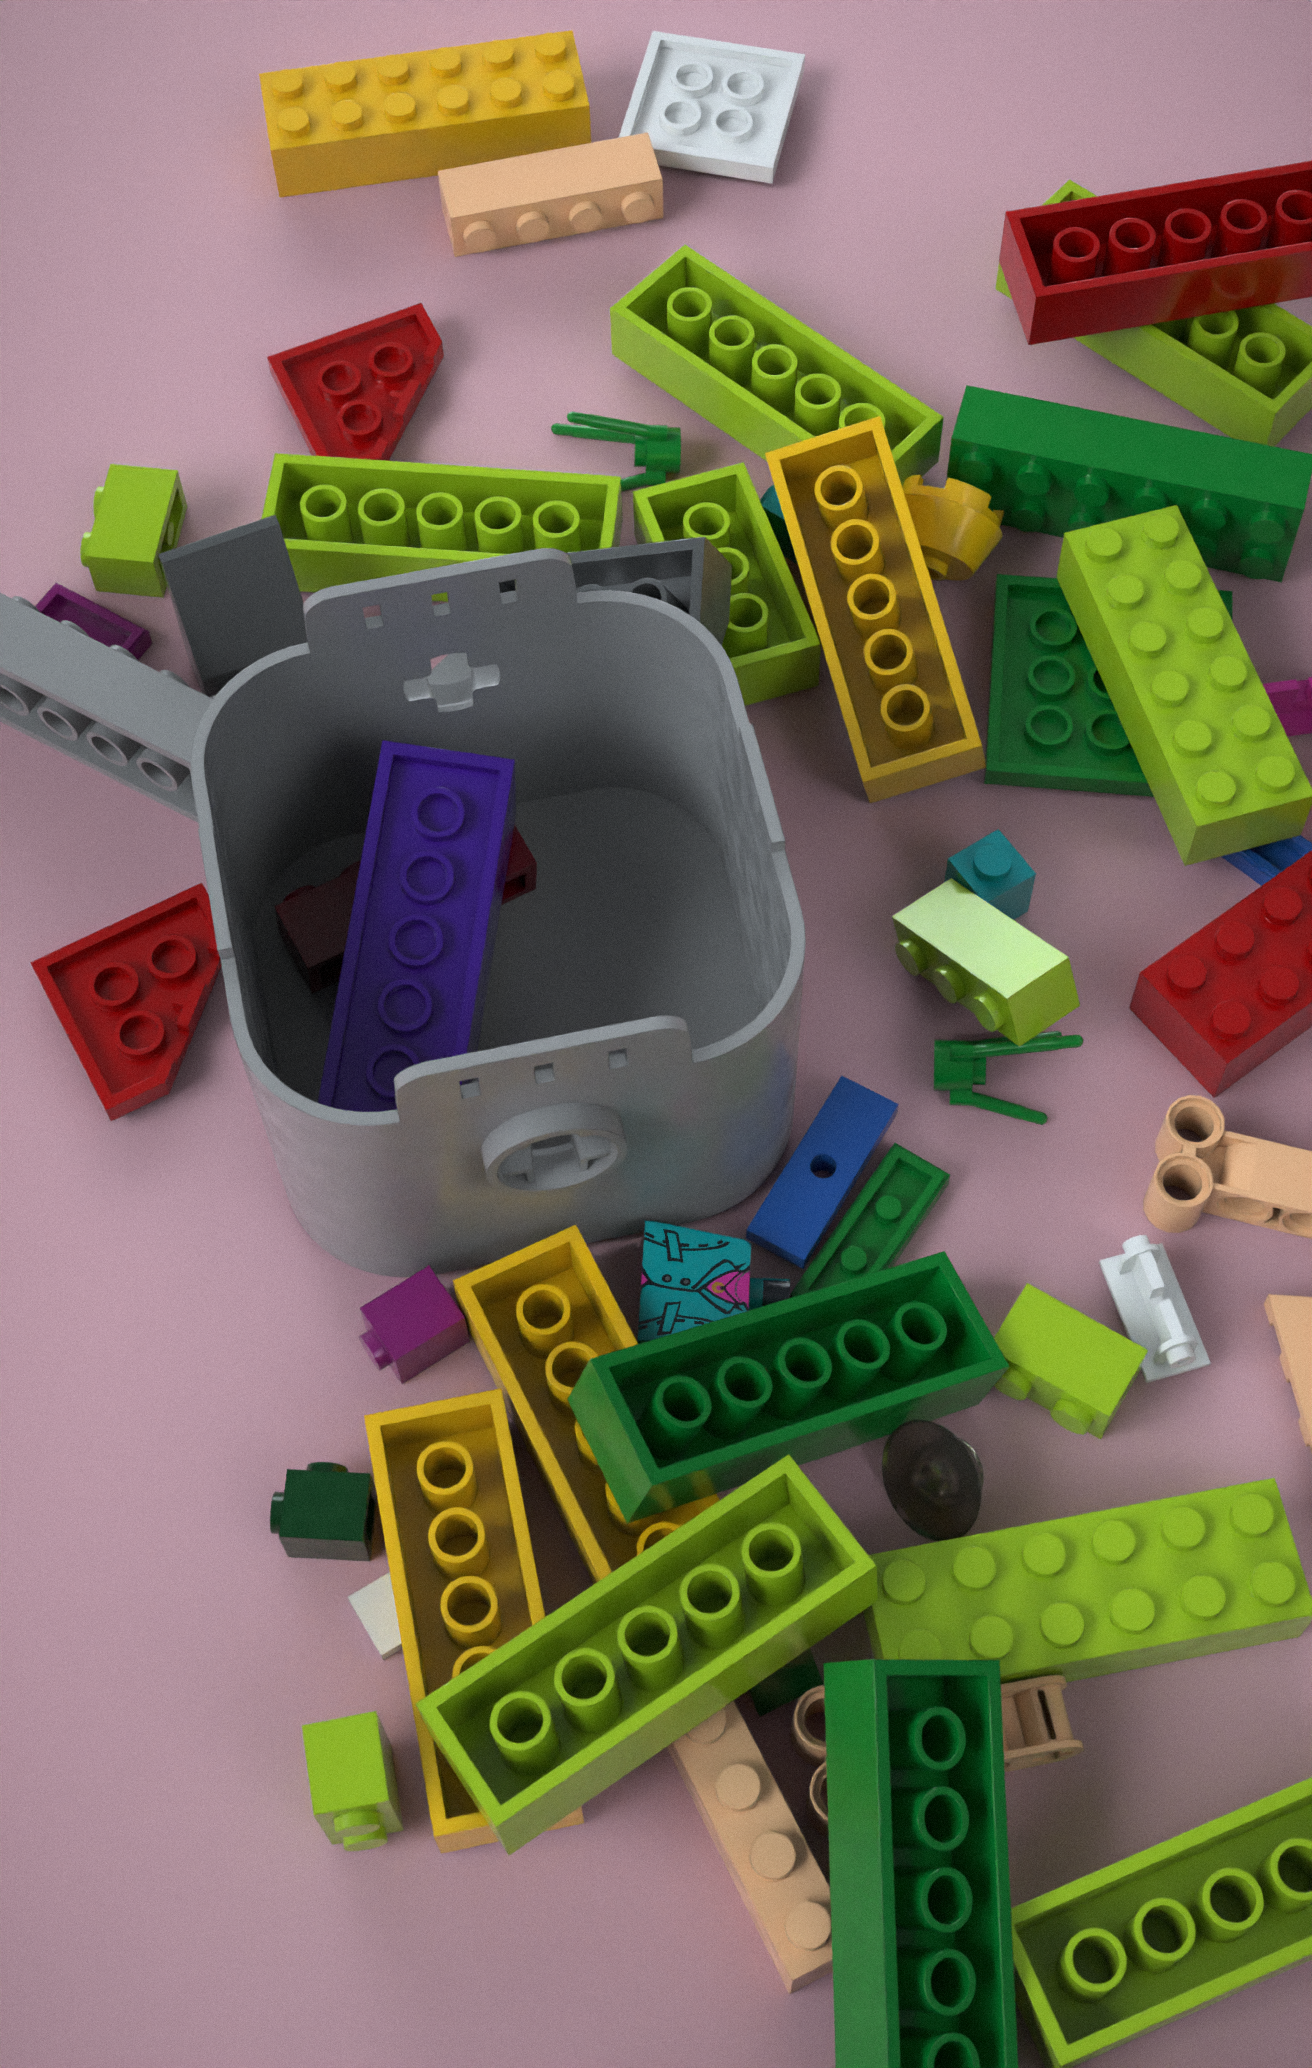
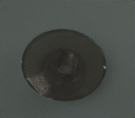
(912, 1478)

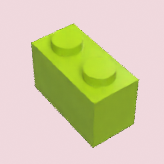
(134, 521)
(1066, 1362)
(353, 1780)

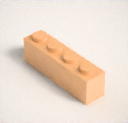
(551, 194)
(759, 1844)

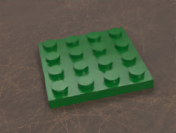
(1047, 700)

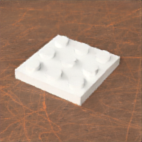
(715, 105)

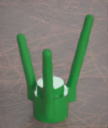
(654, 445)
(963, 1064)

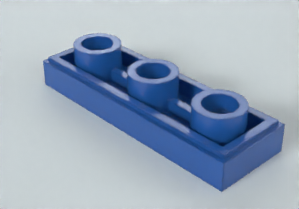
(837, 1142)

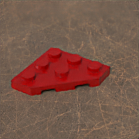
(360, 384)
(135, 996)

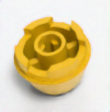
(952, 526)

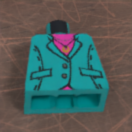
(697, 1279)

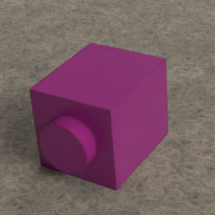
(413, 1326)

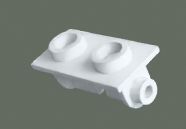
(1154, 1309)

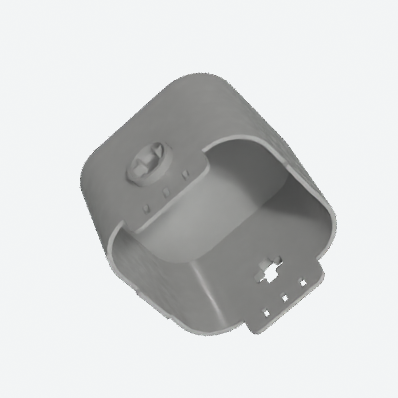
(631, 998)

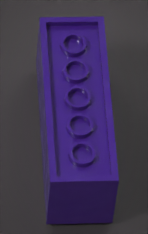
(420, 920)

